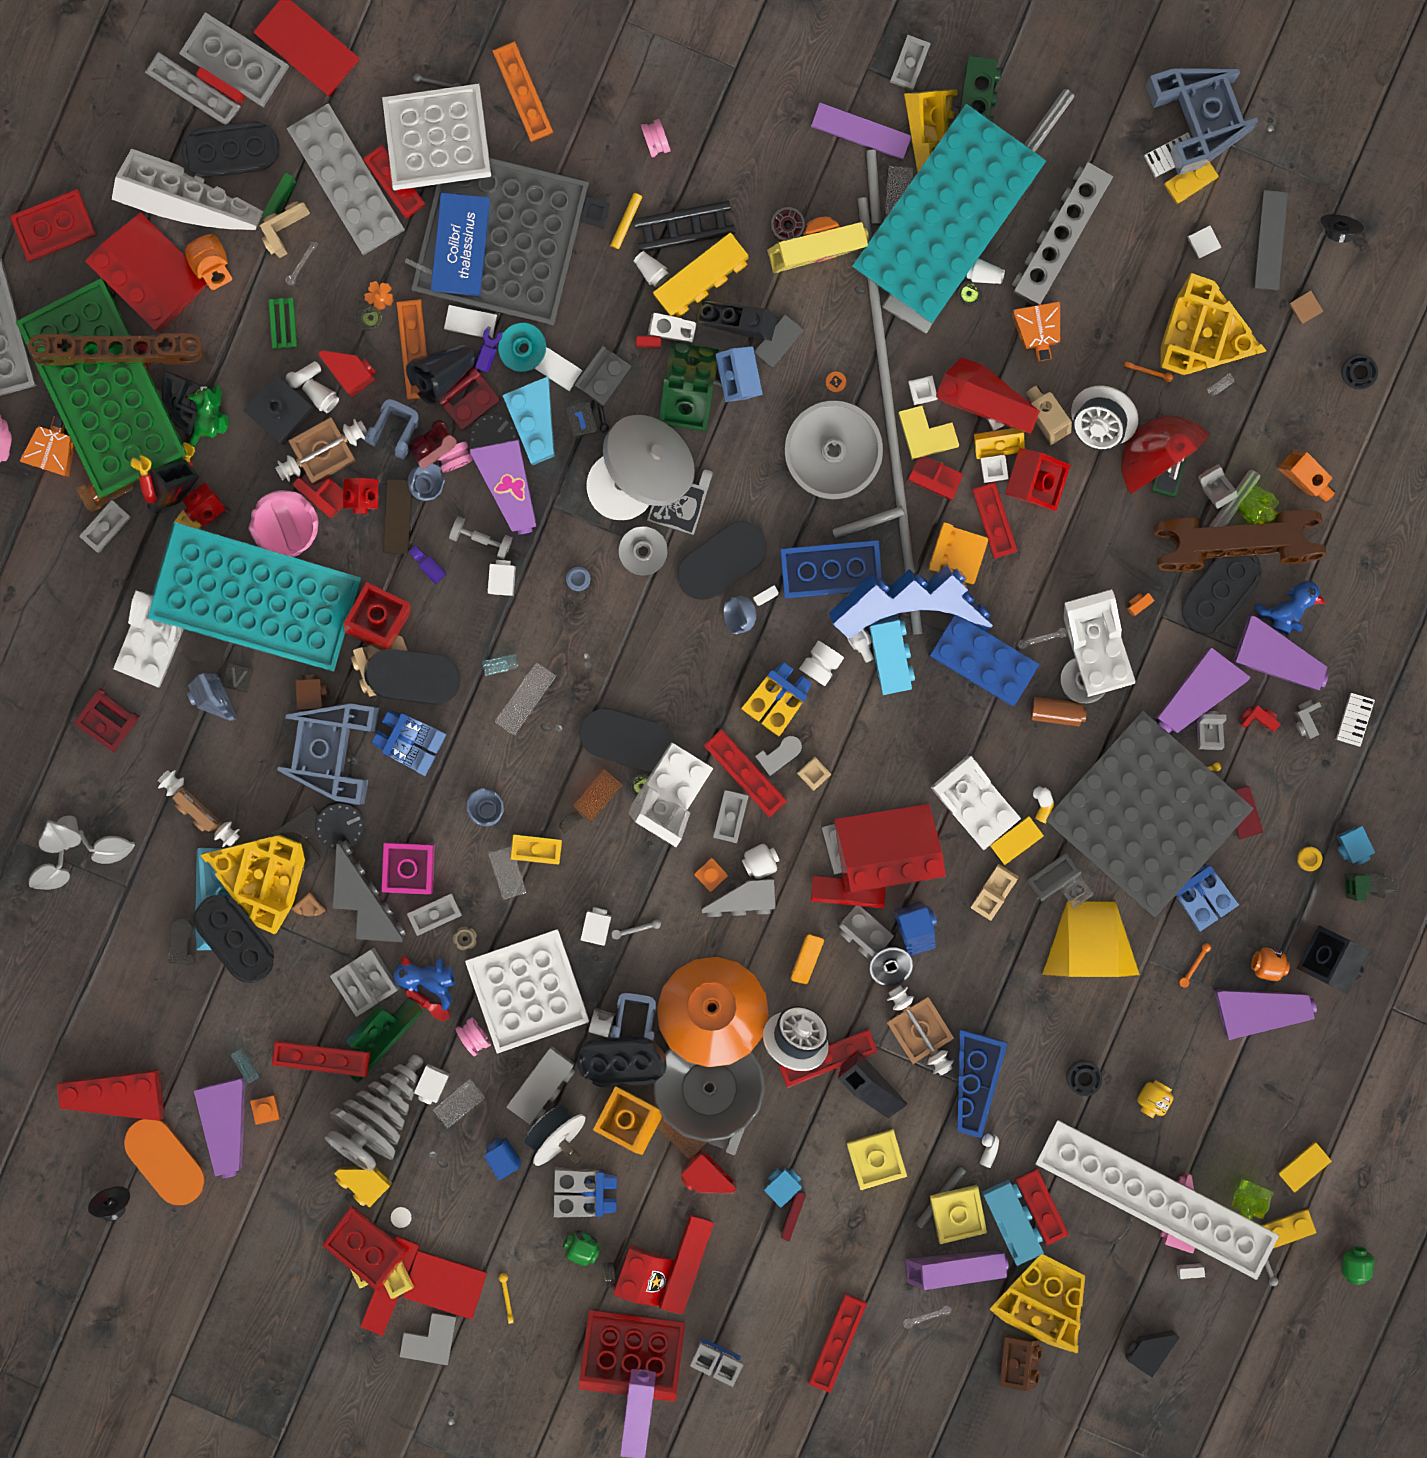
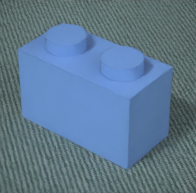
(739, 374)

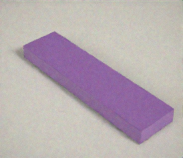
(861, 131)

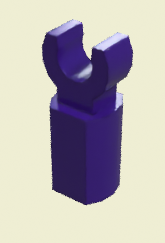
(487, 351)
(428, 565)

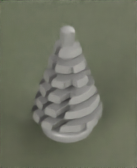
(372, 1121)

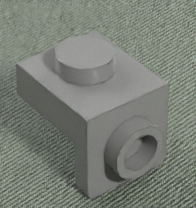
(1217, 486)
(1305, 723)
(1210, 731)

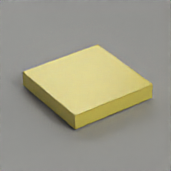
(876, 1159)
(958, 1214)

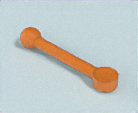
(1168, 377)
(1184, 982)

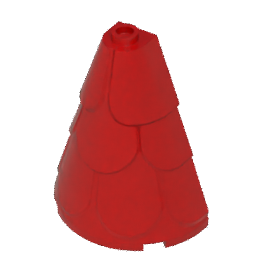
(1159, 447)

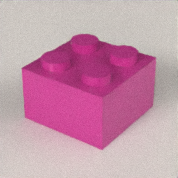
(408, 868)

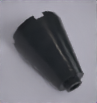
(439, 371)

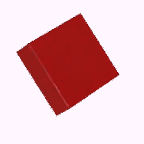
(648, 342)

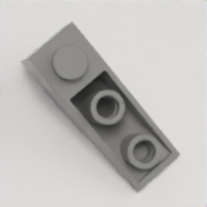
(750, 895)

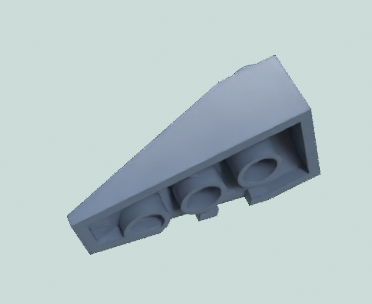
(210, 695)

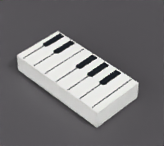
(1160, 158)
(1355, 719)

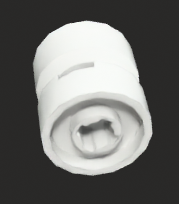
(821, 663)

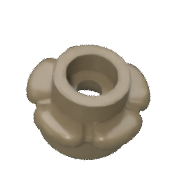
(458, 938)

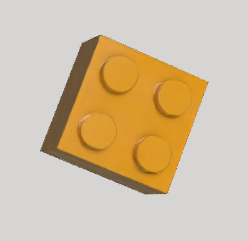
(628, 1120)

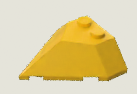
(1204, 330)
(261, 877)

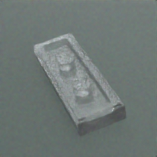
(525, 699)

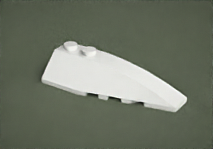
(170, 193)

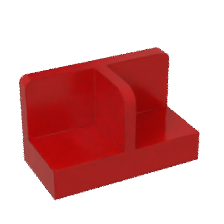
(935, 477)
(324, 494)

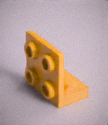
(958, 550)

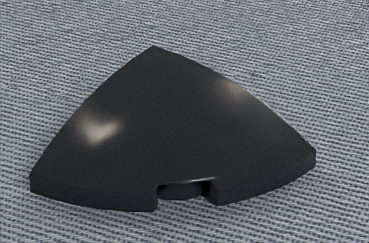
(175, 392)

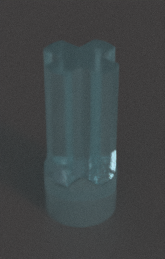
(500, 664)
(244, 1065)

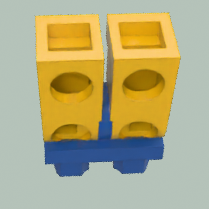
(780, 692)

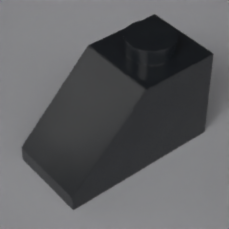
(1151, 1350)

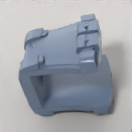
(402, 411)
(639, 999)

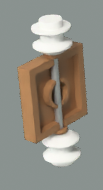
(321, 450)
(202, 816)
(920, 1030)

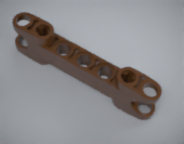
(56, 344)
(1199, 543)

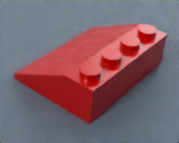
(147, 272)
(889, 848)
(629, 1342)

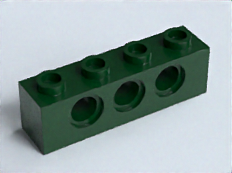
(983, 69)

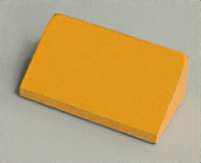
(807, 958)

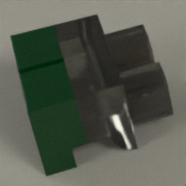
(1375, 883)

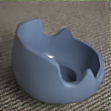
(425, 483)
(739, 614)
(485, 807)

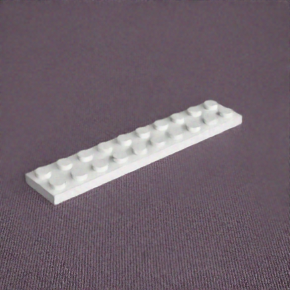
(1157, 1199)

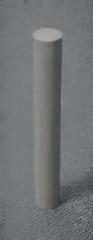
(873, 187)
(868, 522)

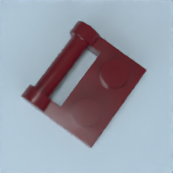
(473, 404)
(424, 446)
(101, 726)

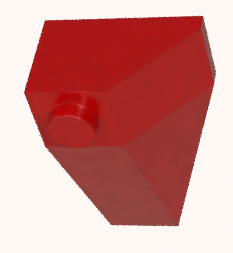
(981, 392)

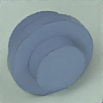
(578, 578)

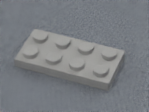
(234, 59)

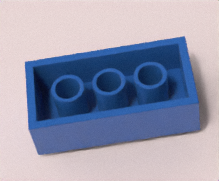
(828, 568)
(983, 660)

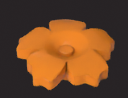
(379, 295)

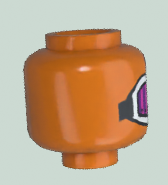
(1270, 964)

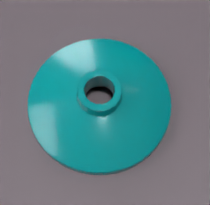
(514, 339)

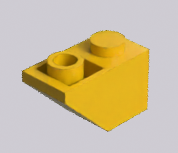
(365, 1184)

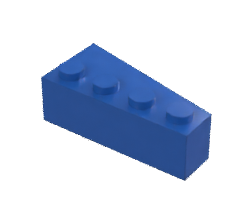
(916, 927)
(978, 1075)

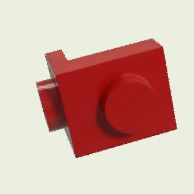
(1265, 717)

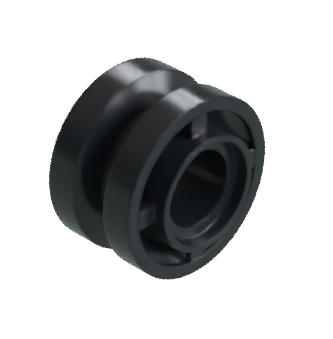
(1370, 376)
(1095, 1078)

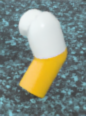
(1046, 803)

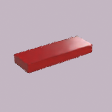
(406, 199)
(994, 520)
(833, 891)
(1041, 1206)

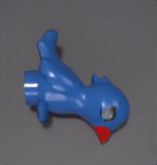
(1289, 613)
(433, 978)

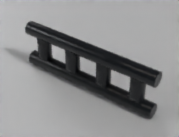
(674, 238)

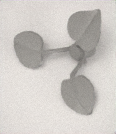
(65, 835)

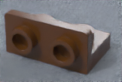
(1020, 1363)

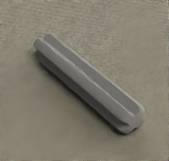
(1049, 120)
(1231, 507)

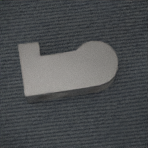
(788, 749)
(601, 1022)

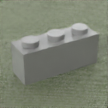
(541, 1086)

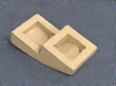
(994, 892)

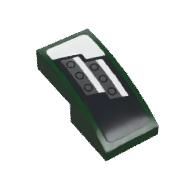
(1169, 481)

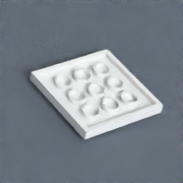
(436, 136)
(527, 991)

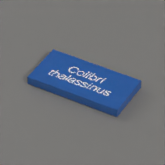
(460, 244)

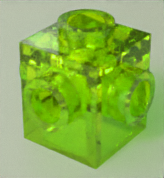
(1259, 506)
(1252, 1199)

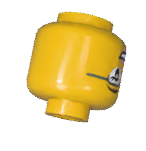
(1155, 1099)

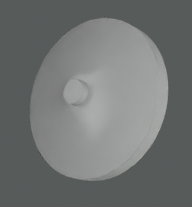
(833, 450)
(648, 460)

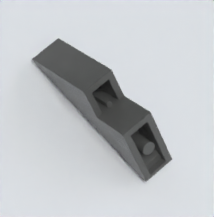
(357, 893)

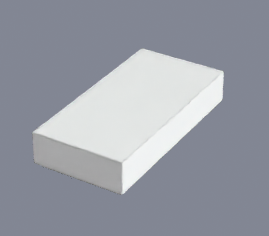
(469, 321)
(559, 370)

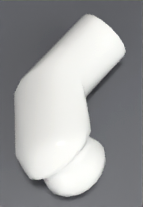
(297, 379)
(991, 1143)

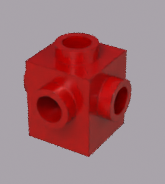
(360, 494)
(203, 505)

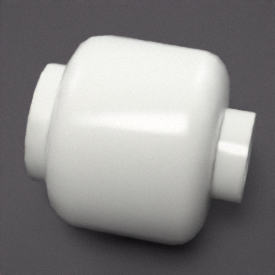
(760, 861)

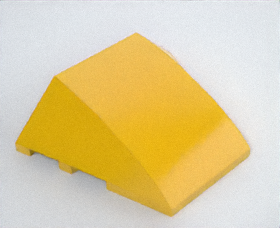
(1091, 943)
(1045, 1303)

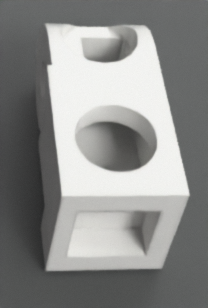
(671, 328)

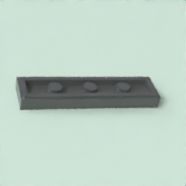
(1270, 240)

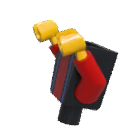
(167, 483)

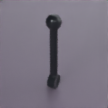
(603, 427)

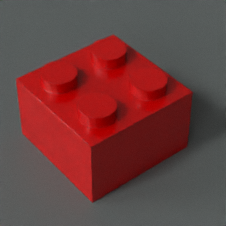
(377, 617)

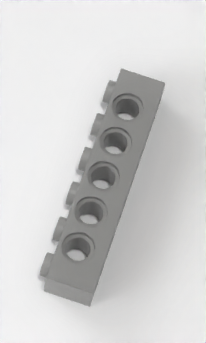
(1098, 182)

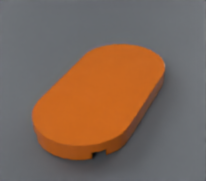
(164, 1161)

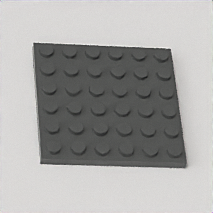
(527, 240)
(1149, 814)

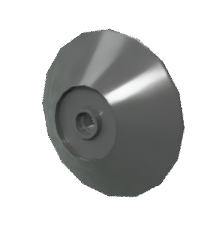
(711, 1115)

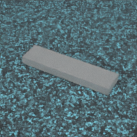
(192, 89)

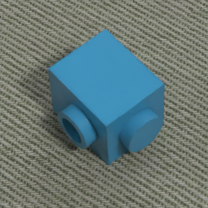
(1355, 845)
(783, 1185)

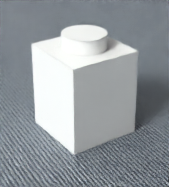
(501, 578)
(596, 926)
(431, 1084)

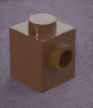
(310, 692)

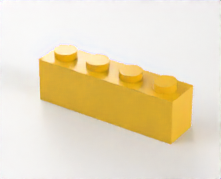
(701, 275)

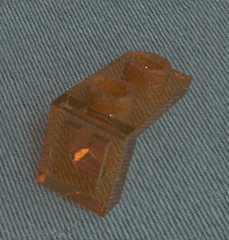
(93, 502)

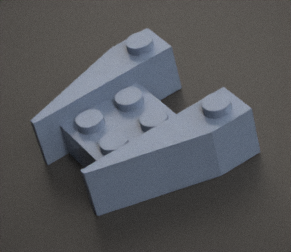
(1208, 109)
(323, 747)

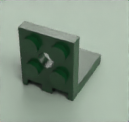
(689, 386)

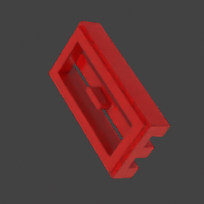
(220, 86)

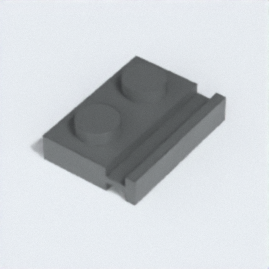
(603, 376)

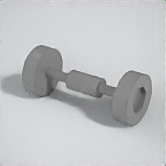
(480, 537)

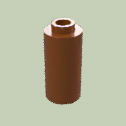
(1058, 711)

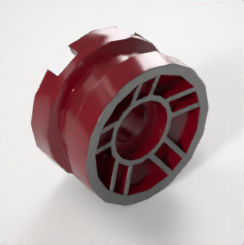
(794, 217)

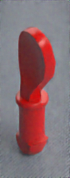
(434, 1008)

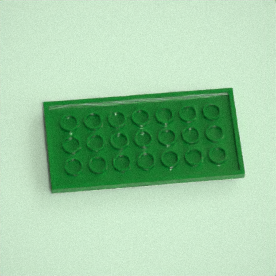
(106, 407)

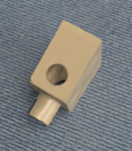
(1054, 423)

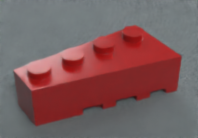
(118, 1094)

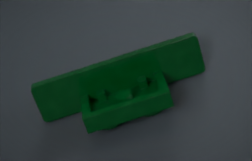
(382, 1030)

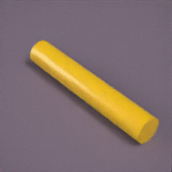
(626, 221)

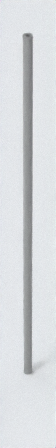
(890, 417)

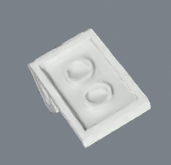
(1097, 643)
(147, 645)
(668, 794)
(975, 802)

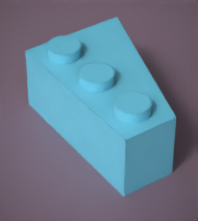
(533, 419)
(891, 654)
(1013, 1221)

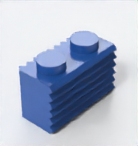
(501, 1157)

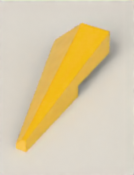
(928, 120)

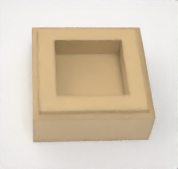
(814, 773)

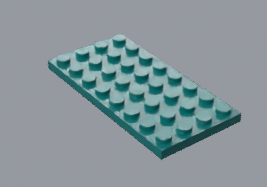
(949, 213)
(252, 597)

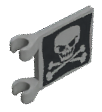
(685, 512)

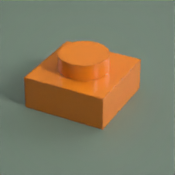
(1139, 603)
(711, 874)
(265, 1109)

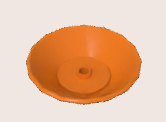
(715, 1036)

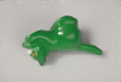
(208, 418)

